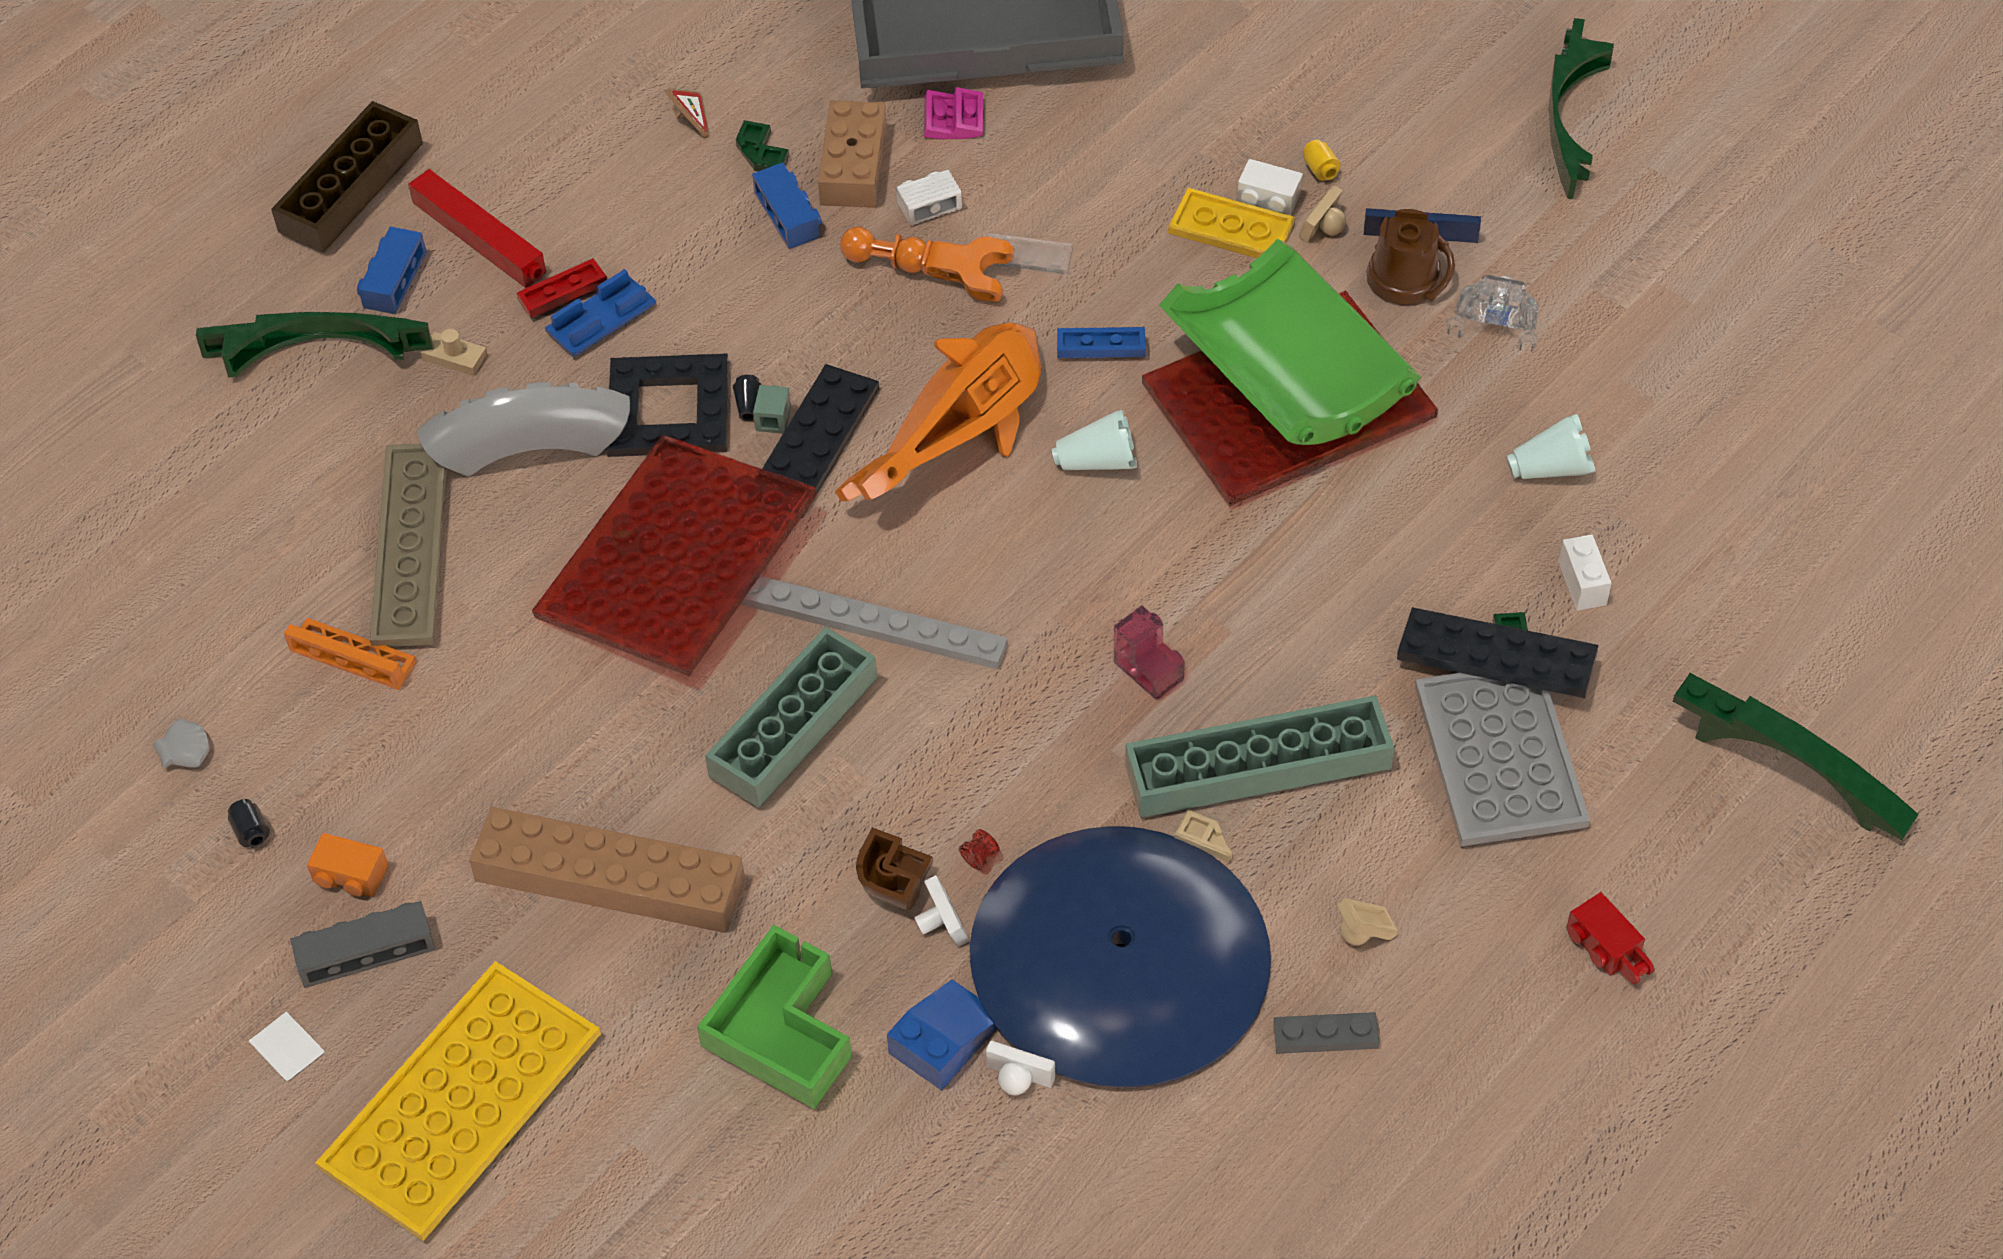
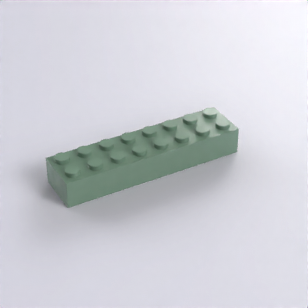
(1258, 756)

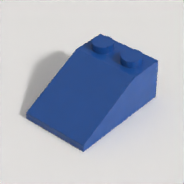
(940, 1033)

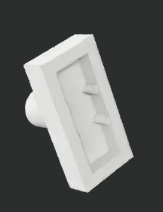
(941, 914)

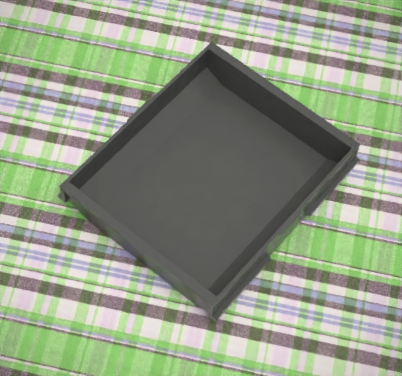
(981, 38)

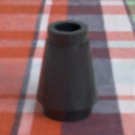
(745, 394)

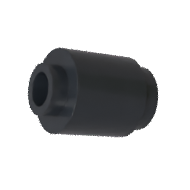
(248, 823)

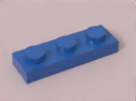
(1101, 342)

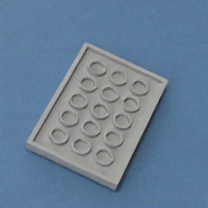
(1500, 758)

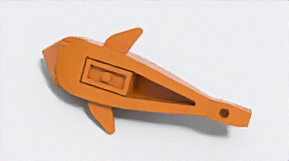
(964, 397)

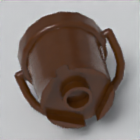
(1406, 259)

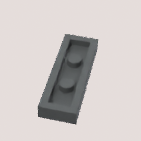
(1326, 1032)

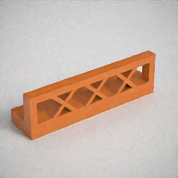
(347, 657)

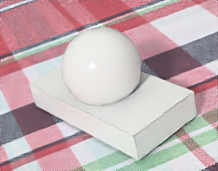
(1019, 1068)

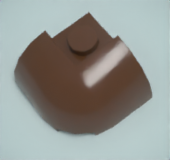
(891, 870)

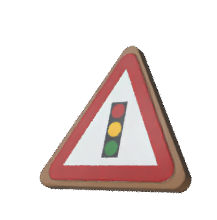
(691, 107)

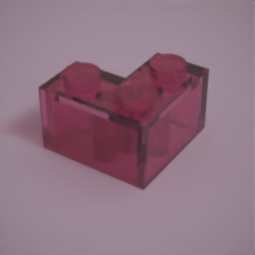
(1143, 654)

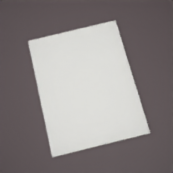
(286, 1046)

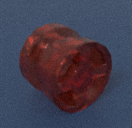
(979, 849)

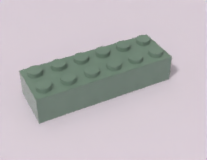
(791, 717)

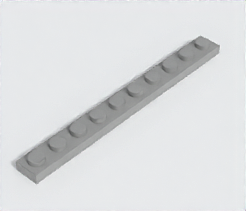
(877, 622)

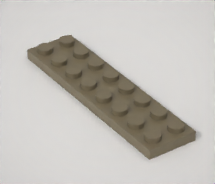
(408, 548)

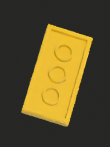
(1228, 223)

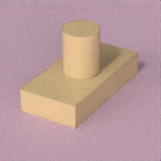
(455, 353)

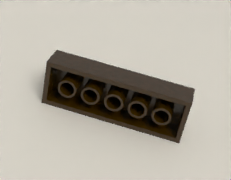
(347, 176)

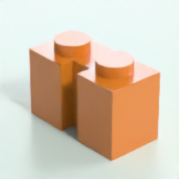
(348, 864)

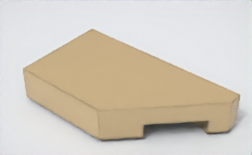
(1203, 834)

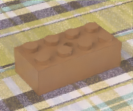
(852, 154)

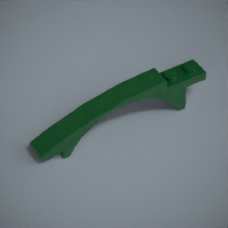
(1575, 63)
(248, 342)
(1754, 721)

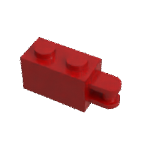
(1609, 938)

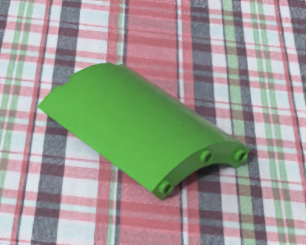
(1294, 347)

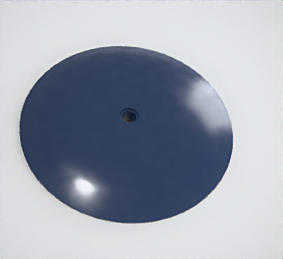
(1111, 1012)

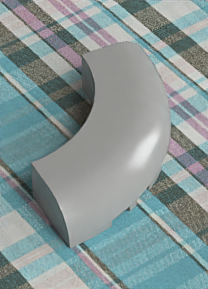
(522, 422)

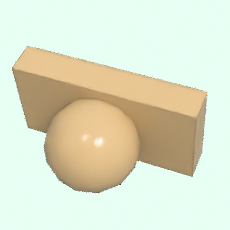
(1325, 216)
(1363, 921)

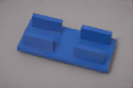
(588, 322)

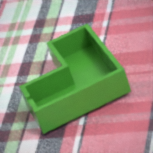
(764, 1024)

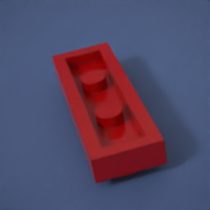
(561, 288)

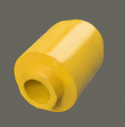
(1321, 160)

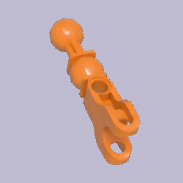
(938, 258)

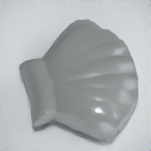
(183, 744)

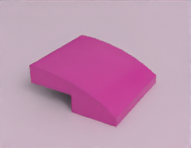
(953, 115)

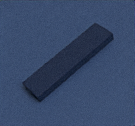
(1450, 226)

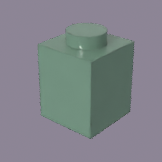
(772, 409)

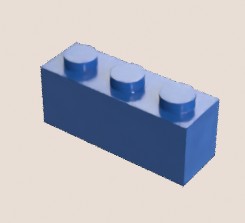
(786, 205)
(391, 270)

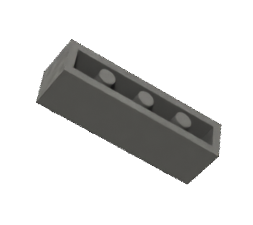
(362, 944)

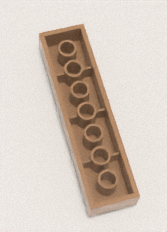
(608, 869)

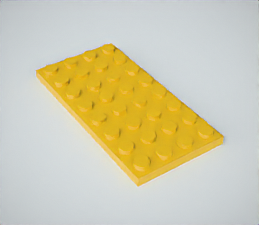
(458, 1100)

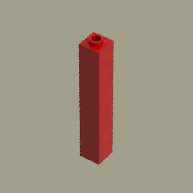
(477, 228)

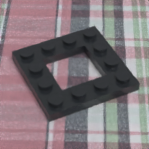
(704, 370)

